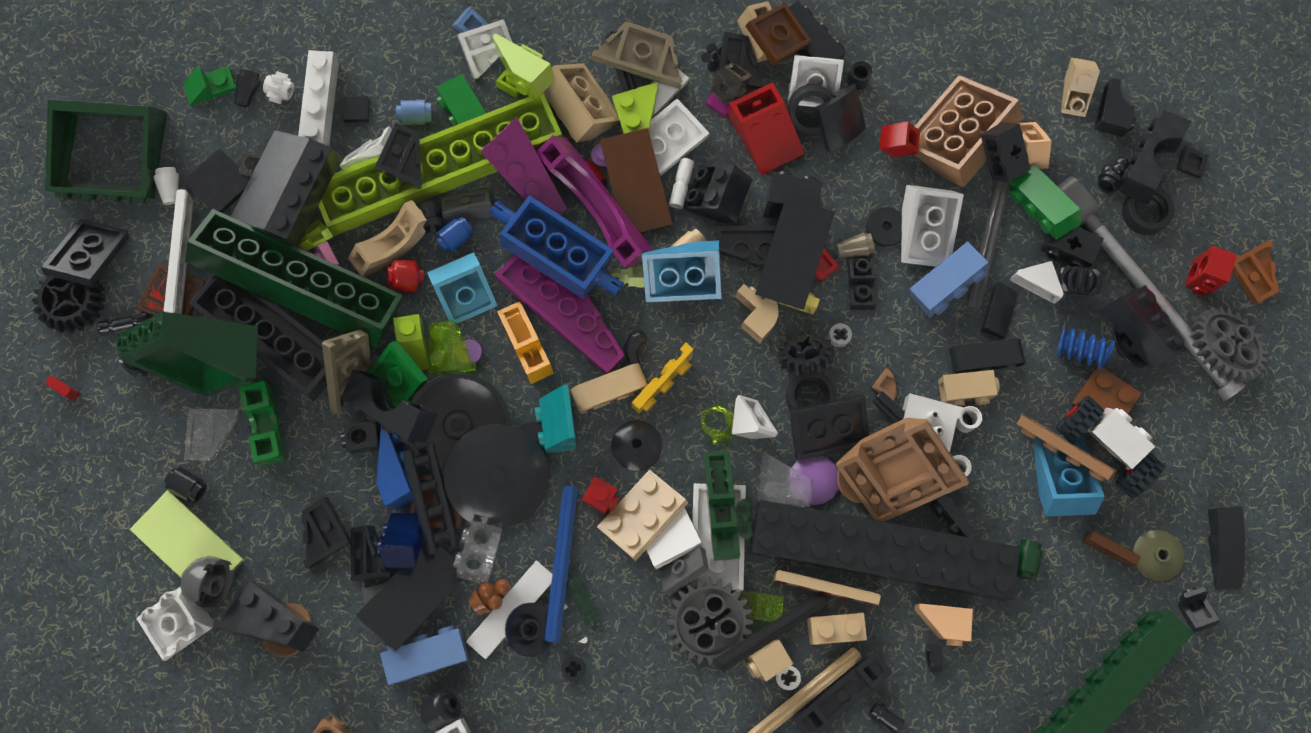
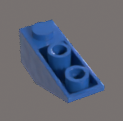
(391, 472)

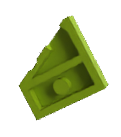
(636, 107)

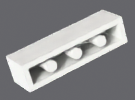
(319, 96)

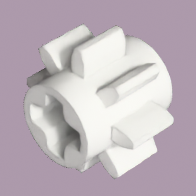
(278, 87)

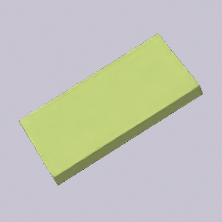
(180, 535)

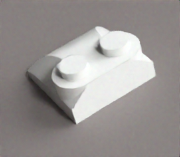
(815, 71)

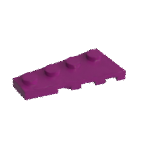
(520, 165)

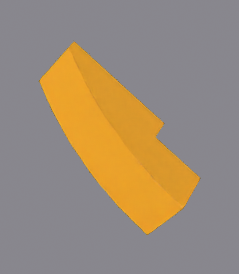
(525, 342)

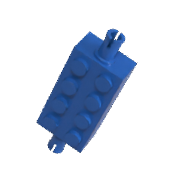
(556, 247)

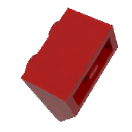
(765, 128)

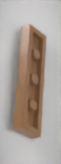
(1074, 454)

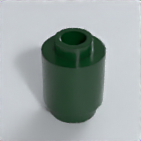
(1029, 559)

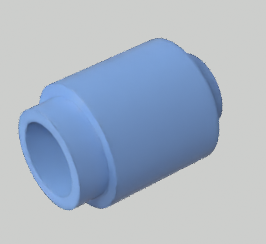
(414, 112)

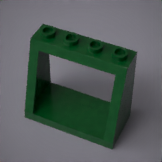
(60, 137)
(192, 351)

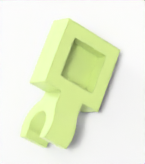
(632, 275)

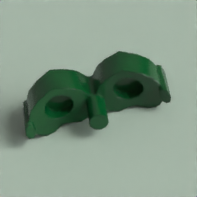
(743, 512)

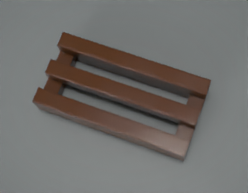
(1111, 549)

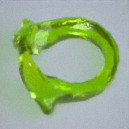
(715, 434)

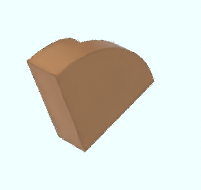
(886, 384)

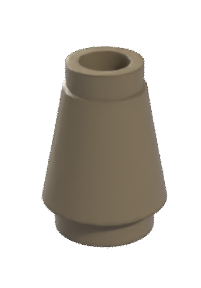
(856, 246)

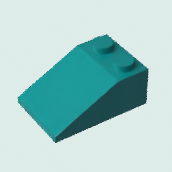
(556, 421)

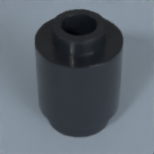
(185, 484)

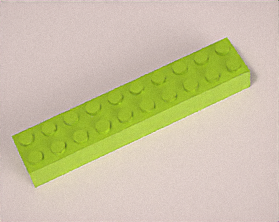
(447, 162)

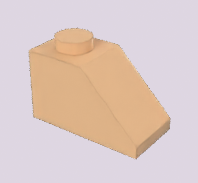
(1036, 144)
(947, 622)

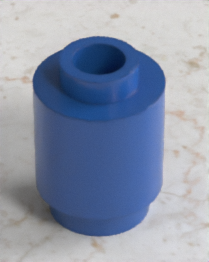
(454, 234)

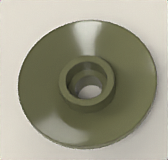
(1150, 564)

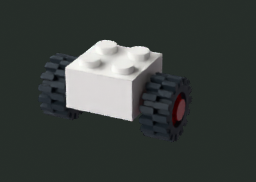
(1120, 438)

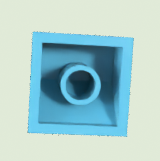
(462, 288)

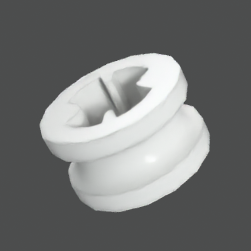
(792, 685)

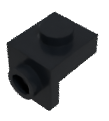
(1197, 609)

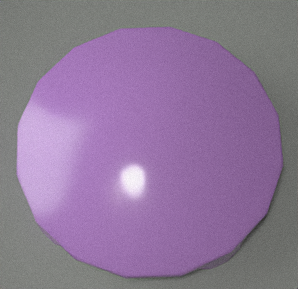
(824, 477)

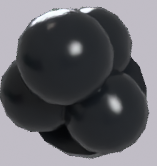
(1111, 175)

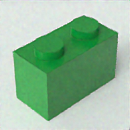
(459, 100)

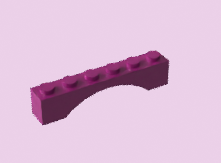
(573, 171)

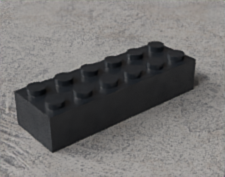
(280, 339)

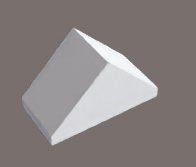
(1040, 280)
(751, 420)

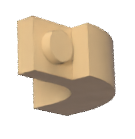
(391, 243)

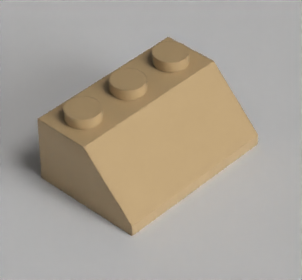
(580, 102)

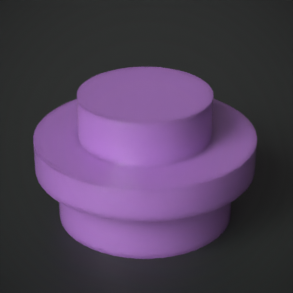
(597, 156)

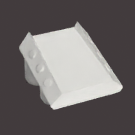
(173, 623)

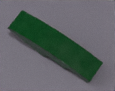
(721, 505)

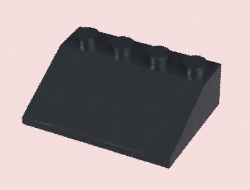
(287, 186)

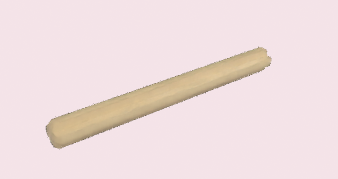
(808, 692)

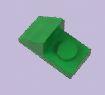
(206, 86)

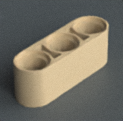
(608, 387)

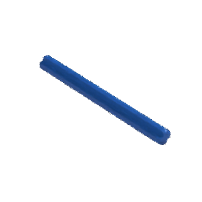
(561, 564)

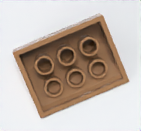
(953, 126)

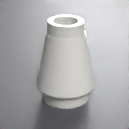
(167, 184)

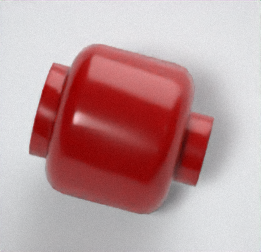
(404, 276)

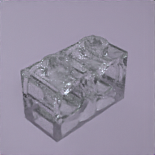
(483, 553)

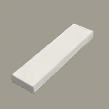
(526, 590)

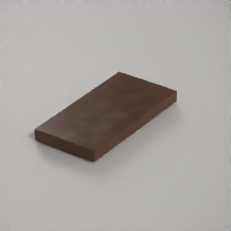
(636, 179)

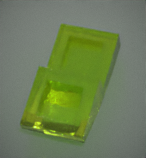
(763, 606)

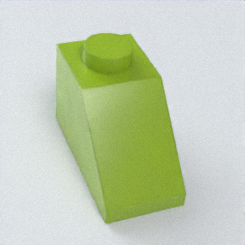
(411, 336)

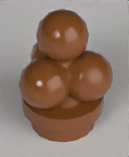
(488, 596)

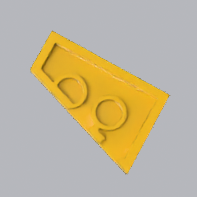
(646, 398)

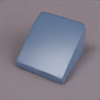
(468, 21)

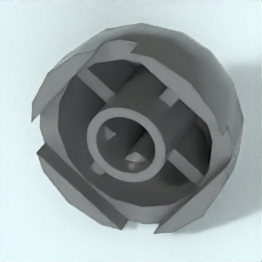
(207, 582)

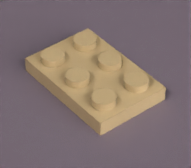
(642, 515)

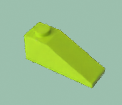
(526, 70)

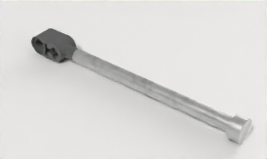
(1089, 210)

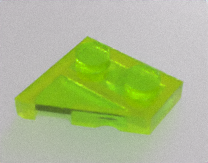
(447, 349)

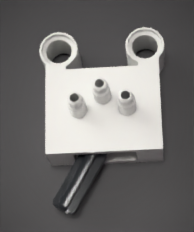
(940, 415)

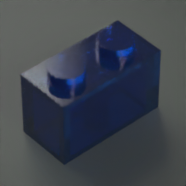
(401, 541)

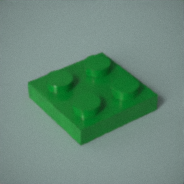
(399, 372)

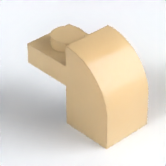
(763, 314)

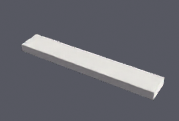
(177, 264)

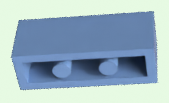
(949, 280)
(424, 655)

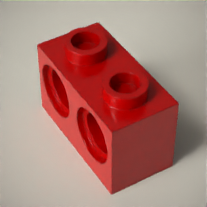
(1210, 271)

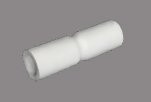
(682, 180)

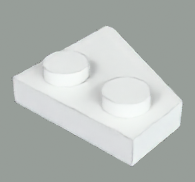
(480, 46)
(366, 151)

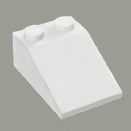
(929, 224)

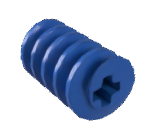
(1085, 348)

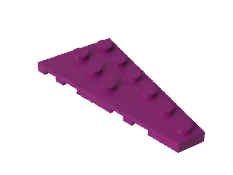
(563, 311)

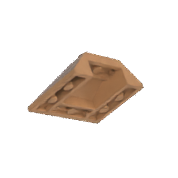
(900, 469)

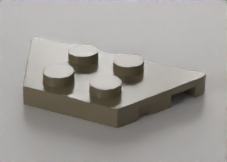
(641, 53)
(340, 358)

